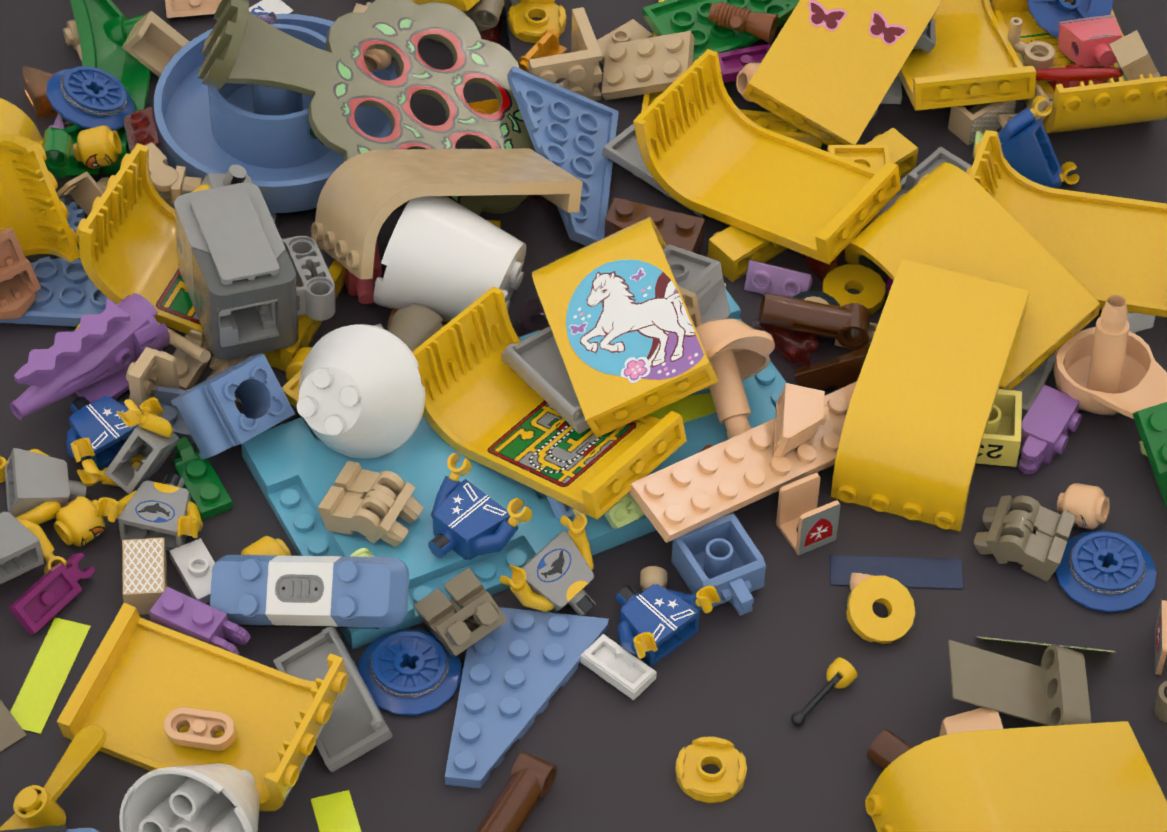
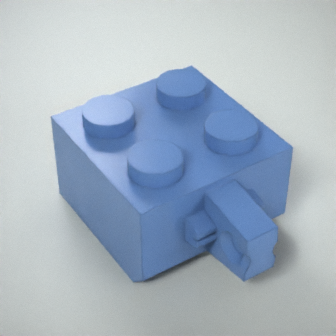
(722, 558)

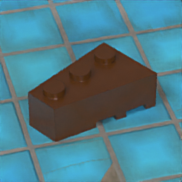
(675, 228)

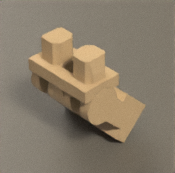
(167, 180)
(369, 504)

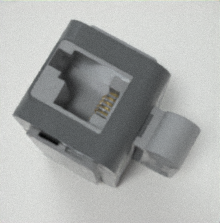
(244, 275)

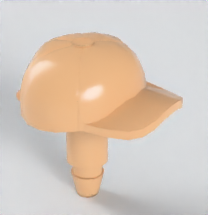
(735, 355)
(1110, 366)

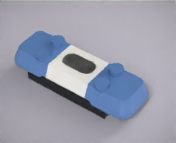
(311, 591)

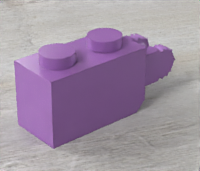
(1046, 428)
(197, 620)

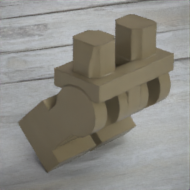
(1025, 534)
(464, 617)

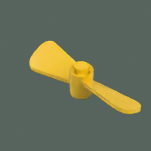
(38, 805)

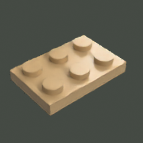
(646, 64)

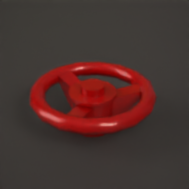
(1074, 74)

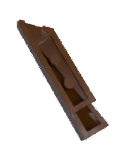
(834, 372)

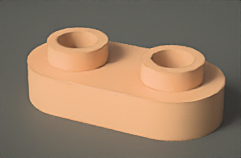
(202, 728)

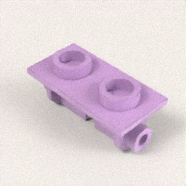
(776, 280)

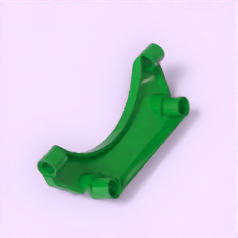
(101, 36)

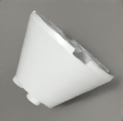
(361, 391)
(192, 800)

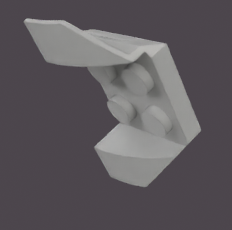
(701, 277)

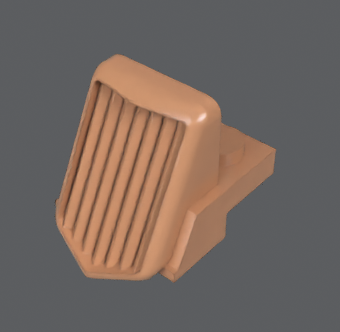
(17, 278)

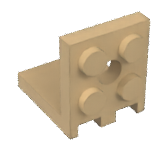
(579, 66)

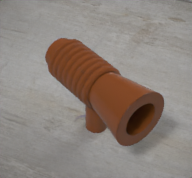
(743, 20)

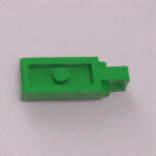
(201, 481)

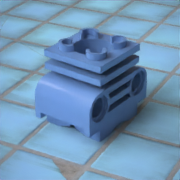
(211, 408)

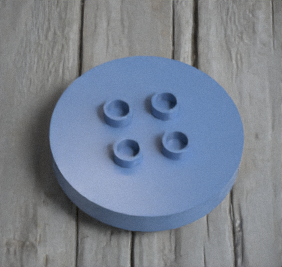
(253, 124)

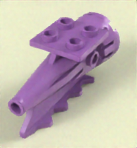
(92, 357)

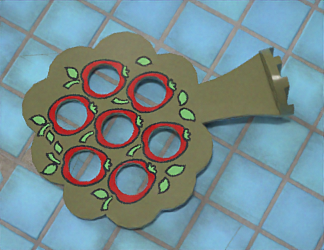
(256, 53)

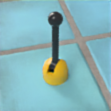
(839, 675)

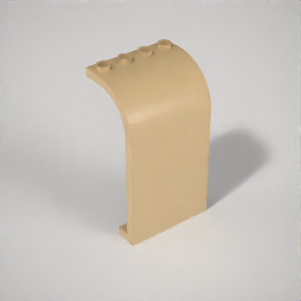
(378, 181)

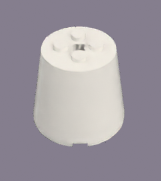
(447, 259)

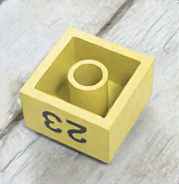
(1003, 431)

